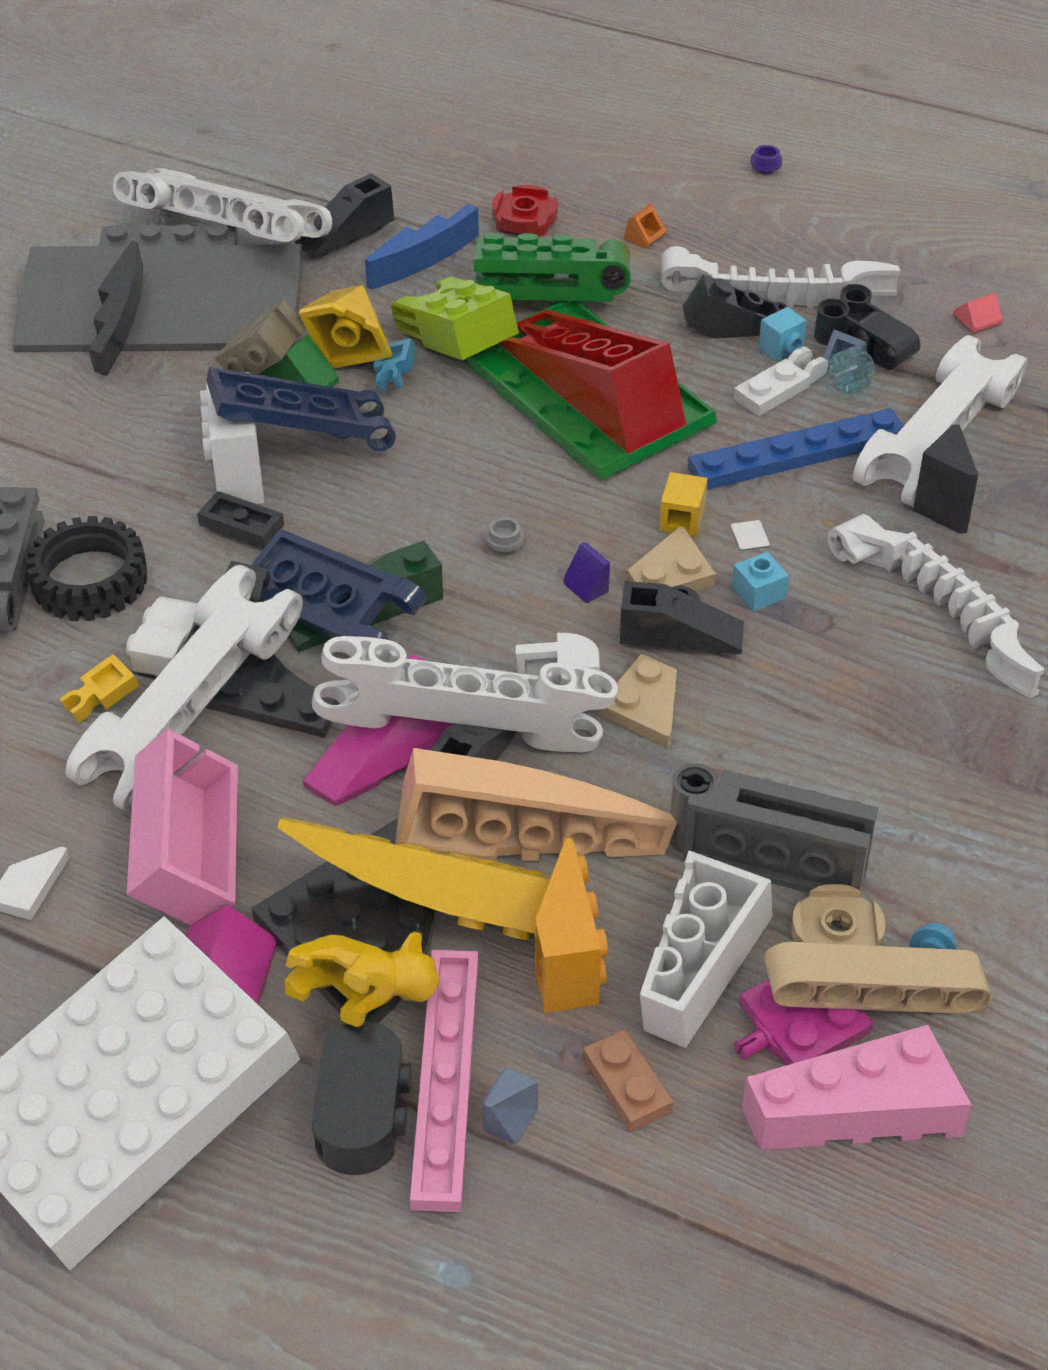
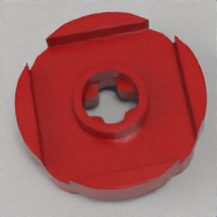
(524, 210)

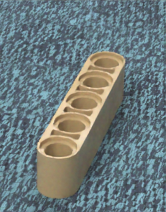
(876, 978)

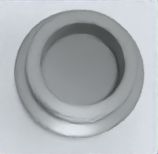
(504, 535)

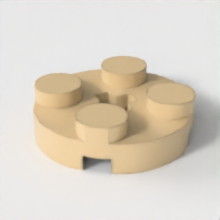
(838, 903)

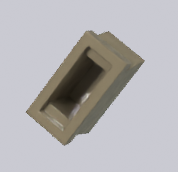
(262, 340)

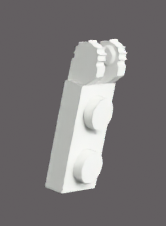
(780, 381)

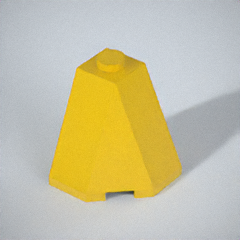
(346, 327)

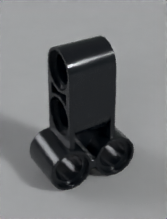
(887, 338)

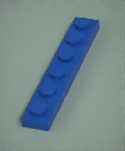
(791, 449)

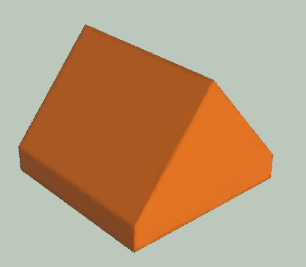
(644, 227)

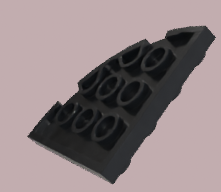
(340, 904)

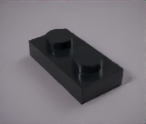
(240, 519)

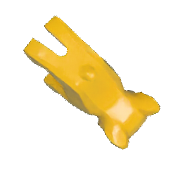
(361, 973)

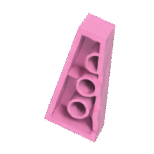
(859, 1093)

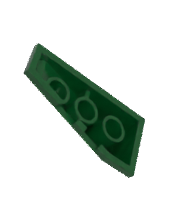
(411, 562)

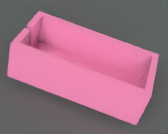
(183, 829)

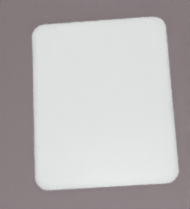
(750, 534)

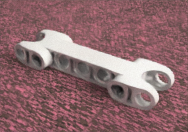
(251, 211)
(965, 387)
(226, 636)
(387, 684)

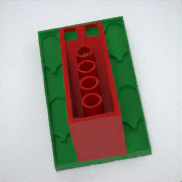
(593, 387)

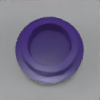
(766, 159)

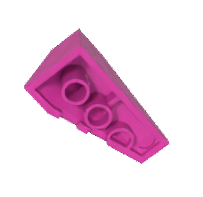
(367, 755)

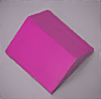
(236, 947)

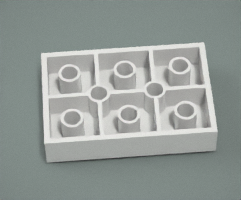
(128, 1087)

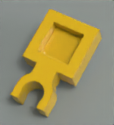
(102, 685)

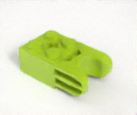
(457, 317)

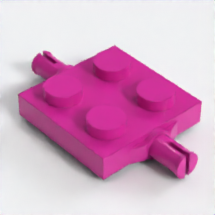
(797, 1031)

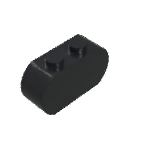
(360, 1098)

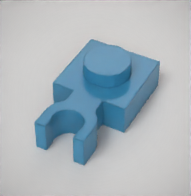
(399, 363)

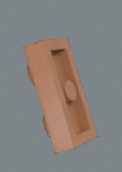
(627, 1080)

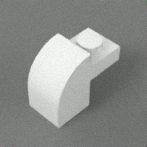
(568, 649)

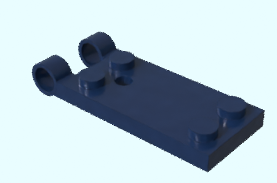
(298, 405)
(328, 578)

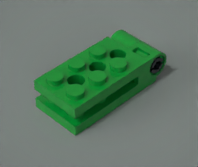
(552, 267)

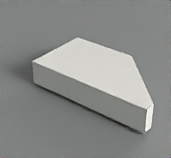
(29, 882)

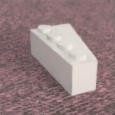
(233, 452)
(703, 943)

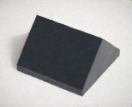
(947, 481)

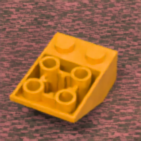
(566, 939)

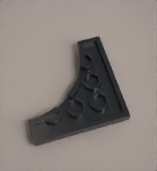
(267, 689)

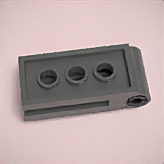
(18, 529)
(771, 828)

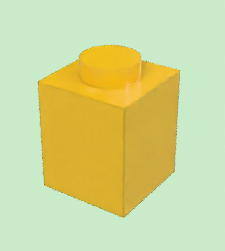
(683, 503)

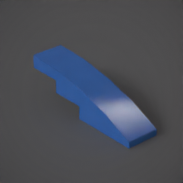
(420, 249)

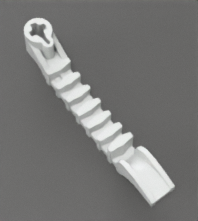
(683, 271)
(979, 614)

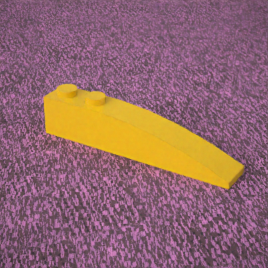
(450, 883)

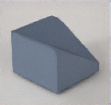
(510, 1105)

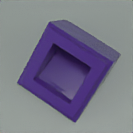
(588, 574)

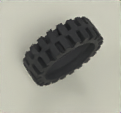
(92, 597)

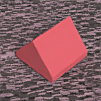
(980, 313)

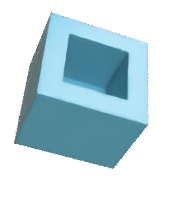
(782, 333)
(760, 581)

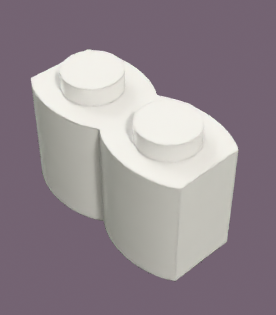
(162, 635)

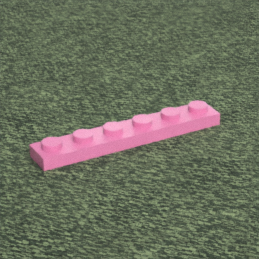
(445, 1085)

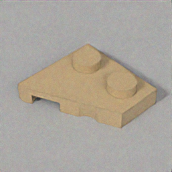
(674, 563)
(645, 700)

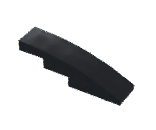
(119, 302)

